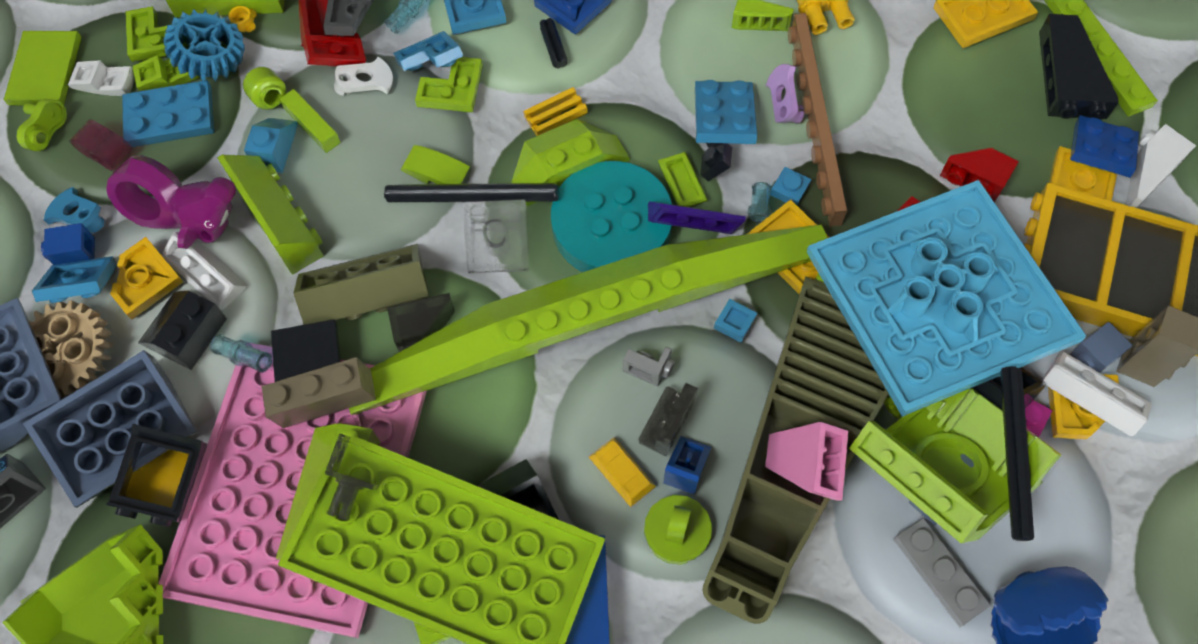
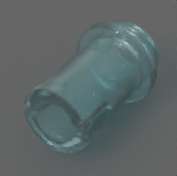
(760, 200)

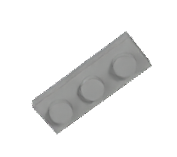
(941, 572)

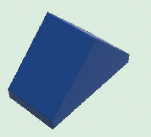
(686, 465)

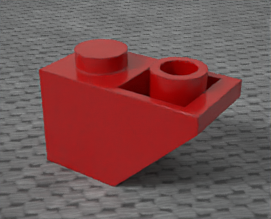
(985, 165)

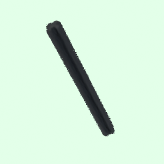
(471, 192)

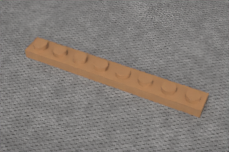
(817, 126)

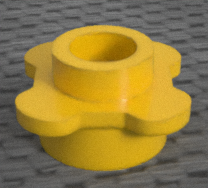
(243, 18)

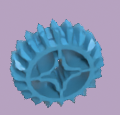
(205, 53)

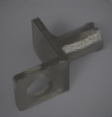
(347, 486)

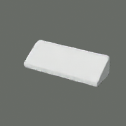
(204, 272)
(1097, 394)

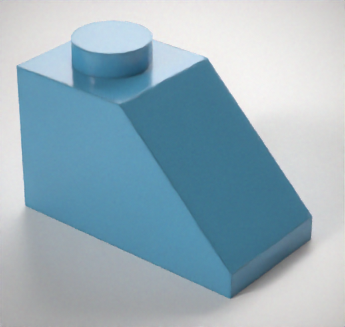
(271, 141)

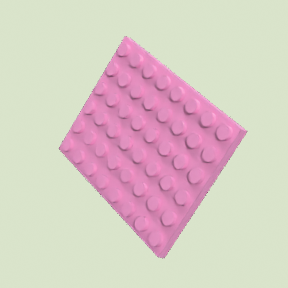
(242, 504)

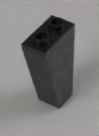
(1073, 71)

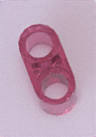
(101, 144)

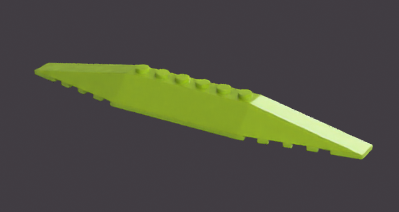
(584, 303)

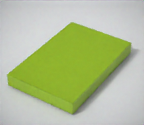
(42, 67)

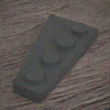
(345, 16)

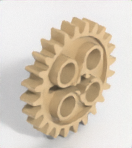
(72, 343)

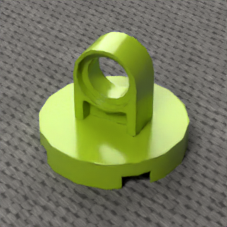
(677, 529)

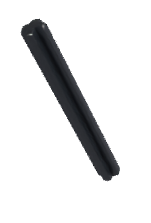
(1017, 454)

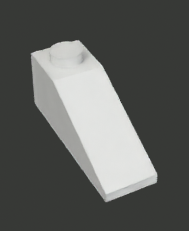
(1156, 161)

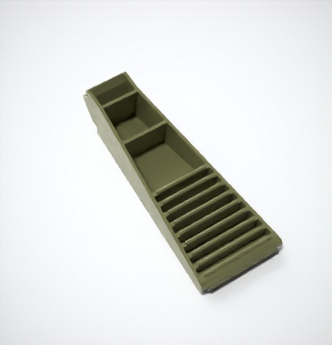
(816, 380)

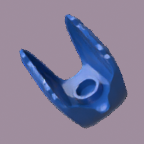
(1048, 608)

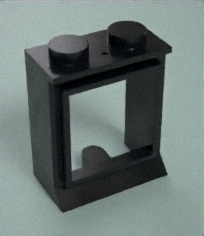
(159, 514)

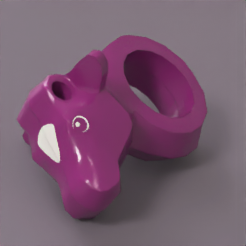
(195, 208)

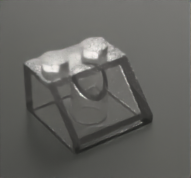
(496, 236)

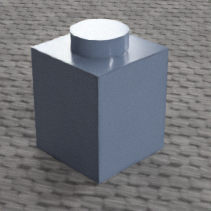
(1102, 348)

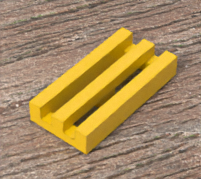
(552, 109)

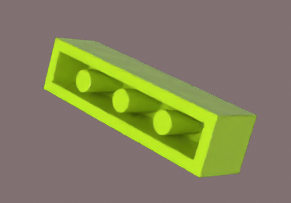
(310, 121)

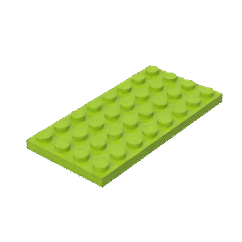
(444, 552)

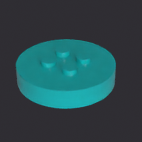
(605, 214)

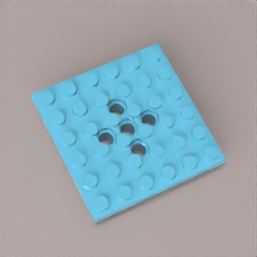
(943, 296)

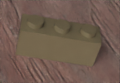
(1161, 347)
(318, 393)

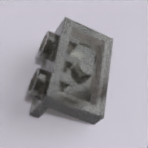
(668, 419)

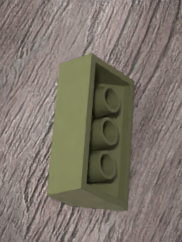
(361, 286)

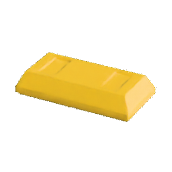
(622, 472)

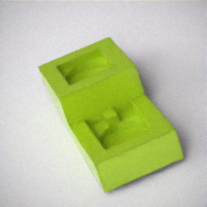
(157, 73)
(434, 166)

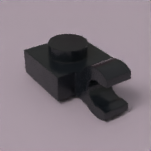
(715, 160)

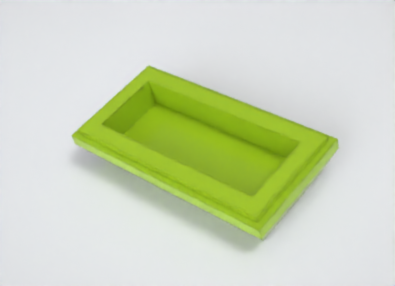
(682, 180)

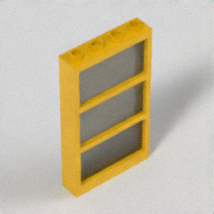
(1112, 258)

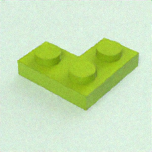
(144, 35)
(455, 93)

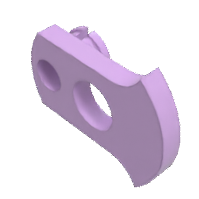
(786, 109)

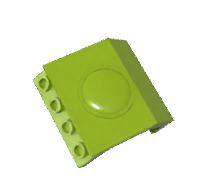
(925, 463)

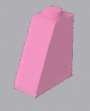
(810, 458)

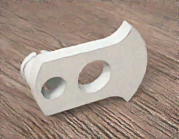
(378, 70)

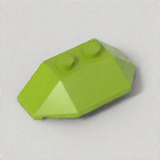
(565, 151)

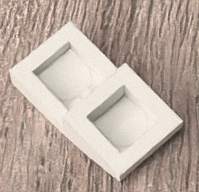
(102, 80)

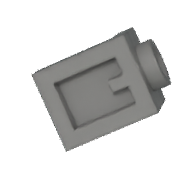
(646, 368)

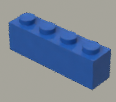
(592, 618)

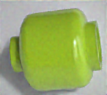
(264, 87)

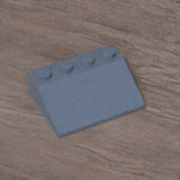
(24, 375)
(90, 429)

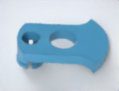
(86, 213)

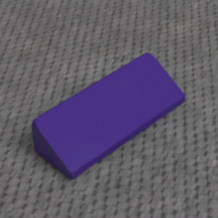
(693, 218)

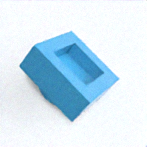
(790, 186)
(735, 320)

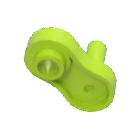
(44, 120)

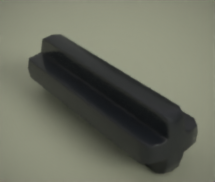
(553, 43)

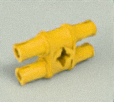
(816, 20)

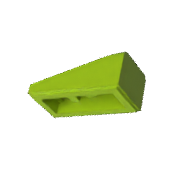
(761, 16)

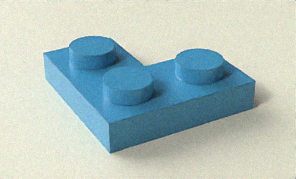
(438, 48)

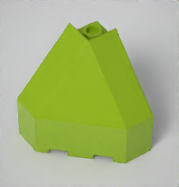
(99, 598)

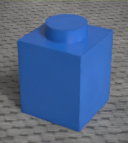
(68, 244)

